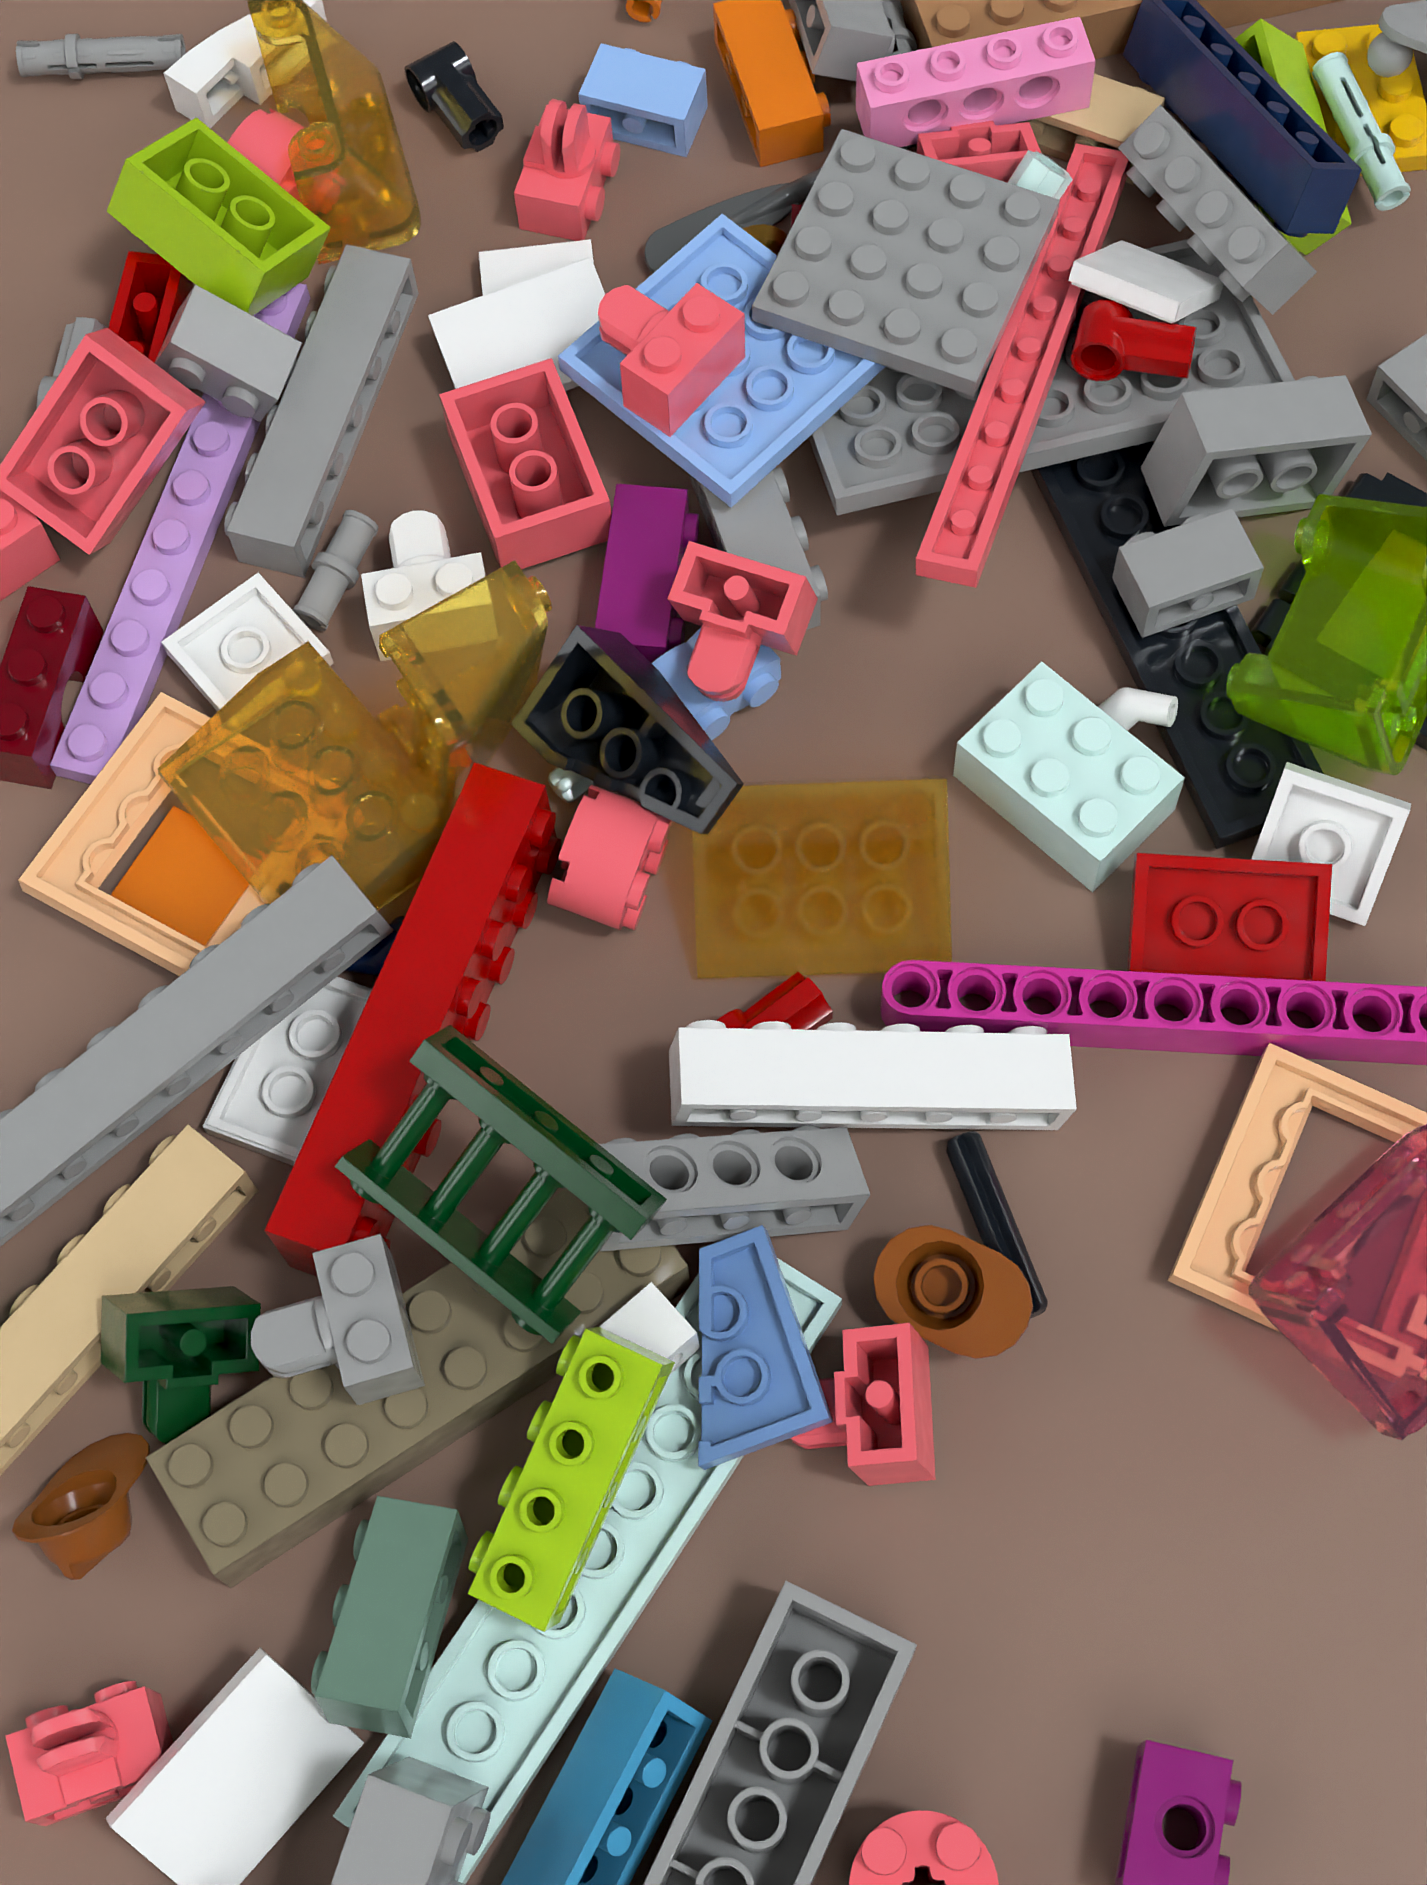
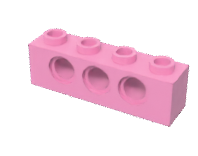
(975, 81)

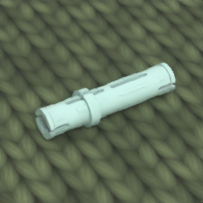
(1367, 144)

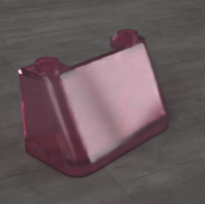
(1357, 1290)

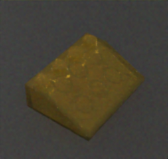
(304, 776)
(824, 878)

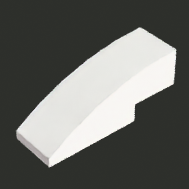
(222, 71)

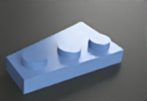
(755, 1359)

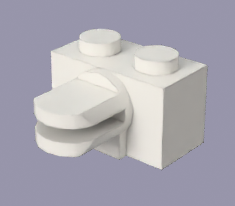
(420, 574)

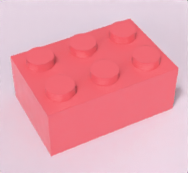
(97, 440)
(527, 465)

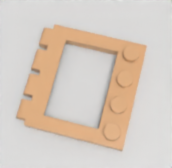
(105, 826)
(1256, 1160)

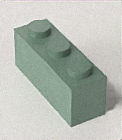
(390, 1616)

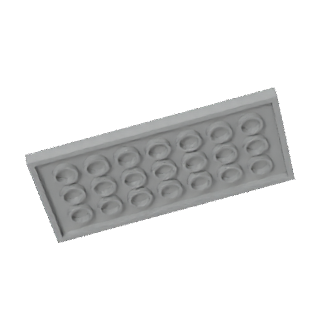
(905, 430)

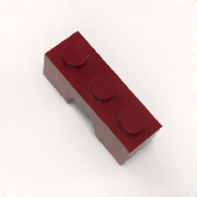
(48, 646)

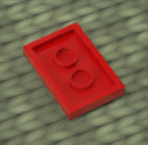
(1229, 917)

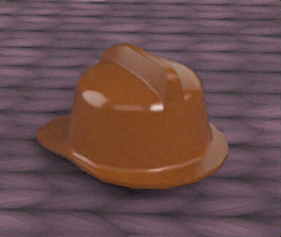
(953, 1291)
(86, 1505)

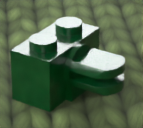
(177, 1349)

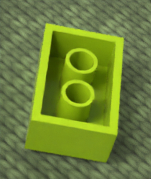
(217, 217)

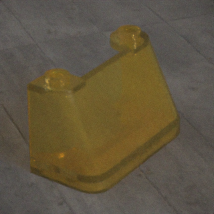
(351, 154)
(465, 674)

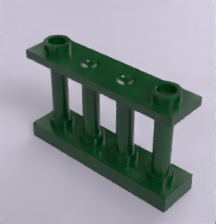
(559, 1153)

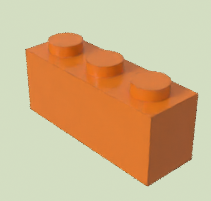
(770, 79)

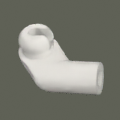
(1134, 705)

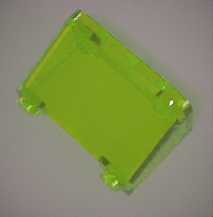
(1354, 639)

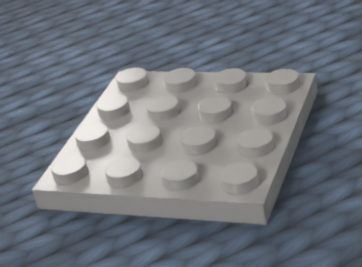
(906, 261)

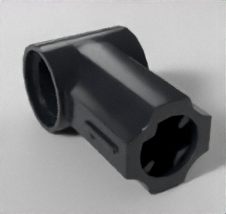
(449, 86)

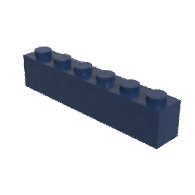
(1242, 116)

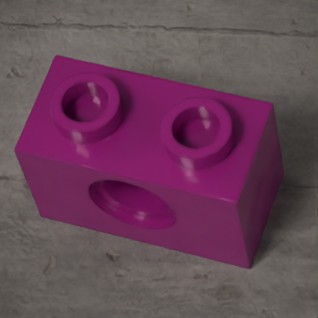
(1183, 1780)

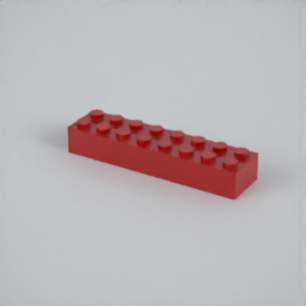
(433, 977)

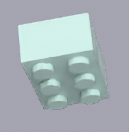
(1067, 776)

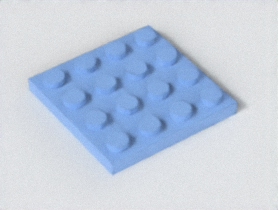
(769, 399)

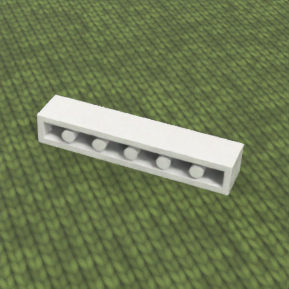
(870, 1077)

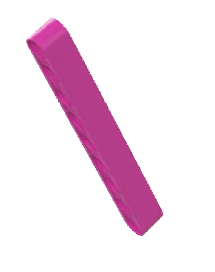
(1141, 1027)

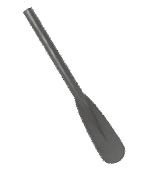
(756, 207)

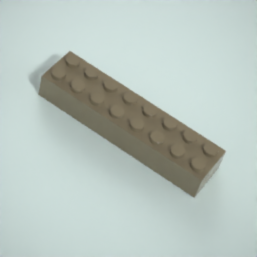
(307, 1454)

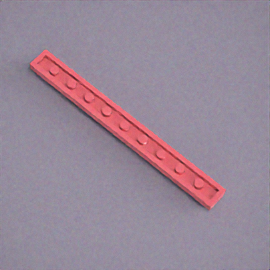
(1020, 376)

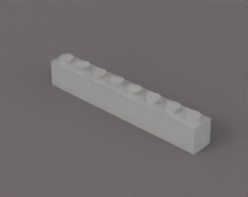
(181, 1038)

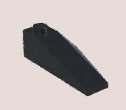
(626, 730)

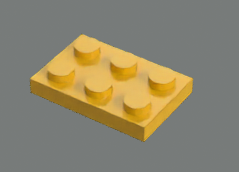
(1394, 101)

